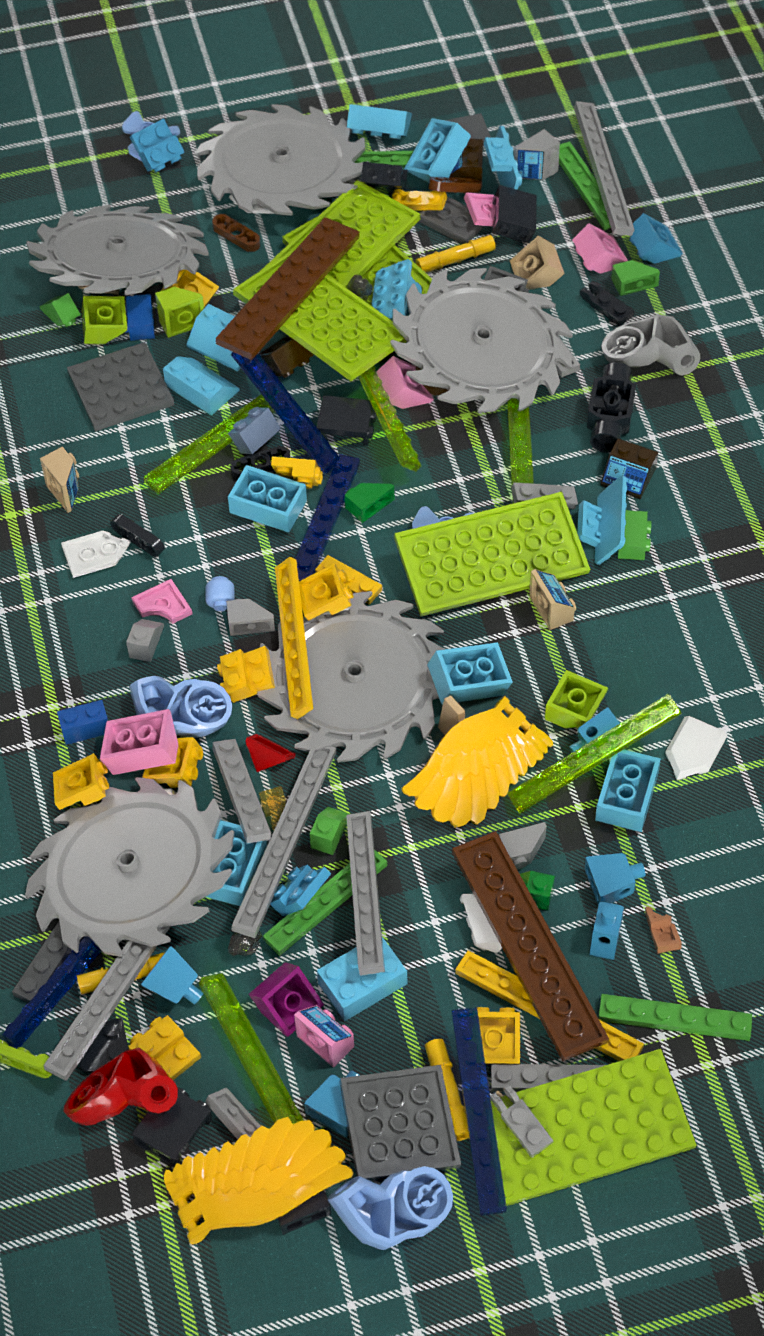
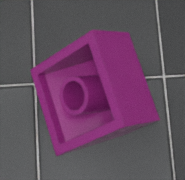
(284, 995)

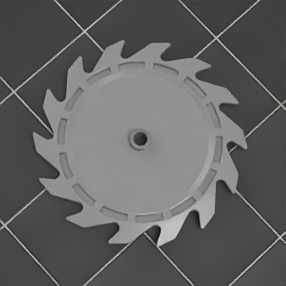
(281, 159)
(117, 249)
(481, 340)
(379, 702)
(130, 866)

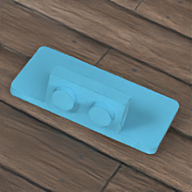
(502, 159)
(391, 288)
(604, 524)

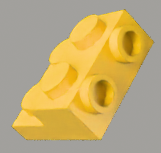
(196, 283)
(301, 470)
(325, 592)
(246, 673)
(183, 769)
(80, 782)
(500, 1035)
(167, 1045)

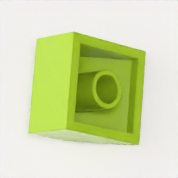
(178, 309)
(103, 318)
(574, 701)

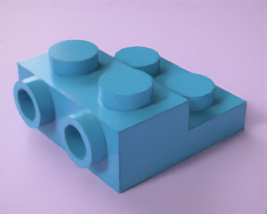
(157, 146)
(298, 889)

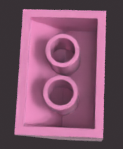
(139, 742)

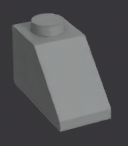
(248, 617)
(144, 639)
(524, 843)

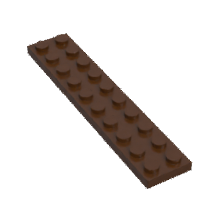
(287, 288)
(530, 946)

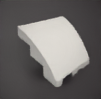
(482, 933)

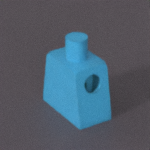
(594, 728)
(612, 876)
(607, 925)
(173, 978)
(327, 1105)

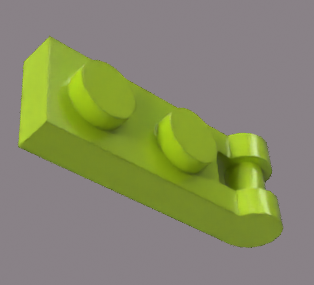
(23, 1060)

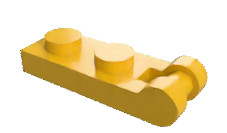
(421, 199)

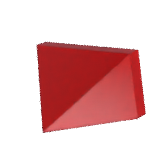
(266, 753)

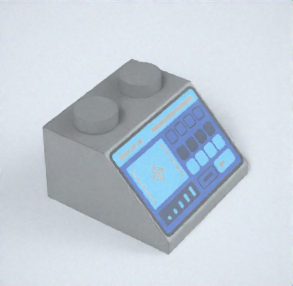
(538, 156)

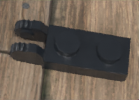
(606, 304)

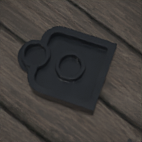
(106, 1046)

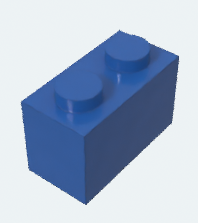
(140, 317)
(83, 722)

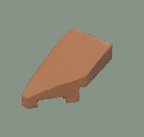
(663, 931)

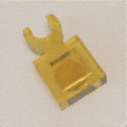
(273, 803)

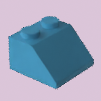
(654, 240)

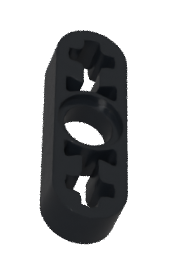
(252, 459)
(137, 535)

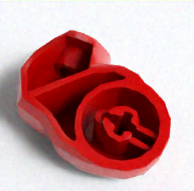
(126, 1080)

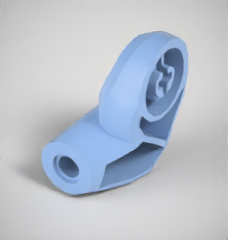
(194, 704)
(397, 1209)

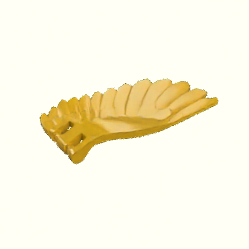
(477, 764)
(255, 1177)

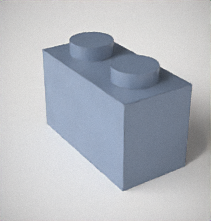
(254, 430)

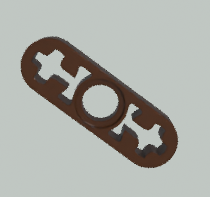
(459, 185)
(246, 240)

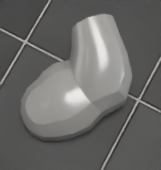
(652, 340)

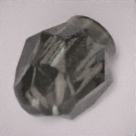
(360, 287)
(243, 944)

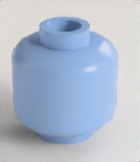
(218, 592)

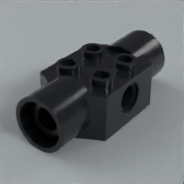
(611, 406)

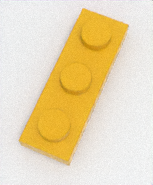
(357, 581)

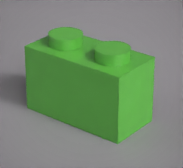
(636, 536)

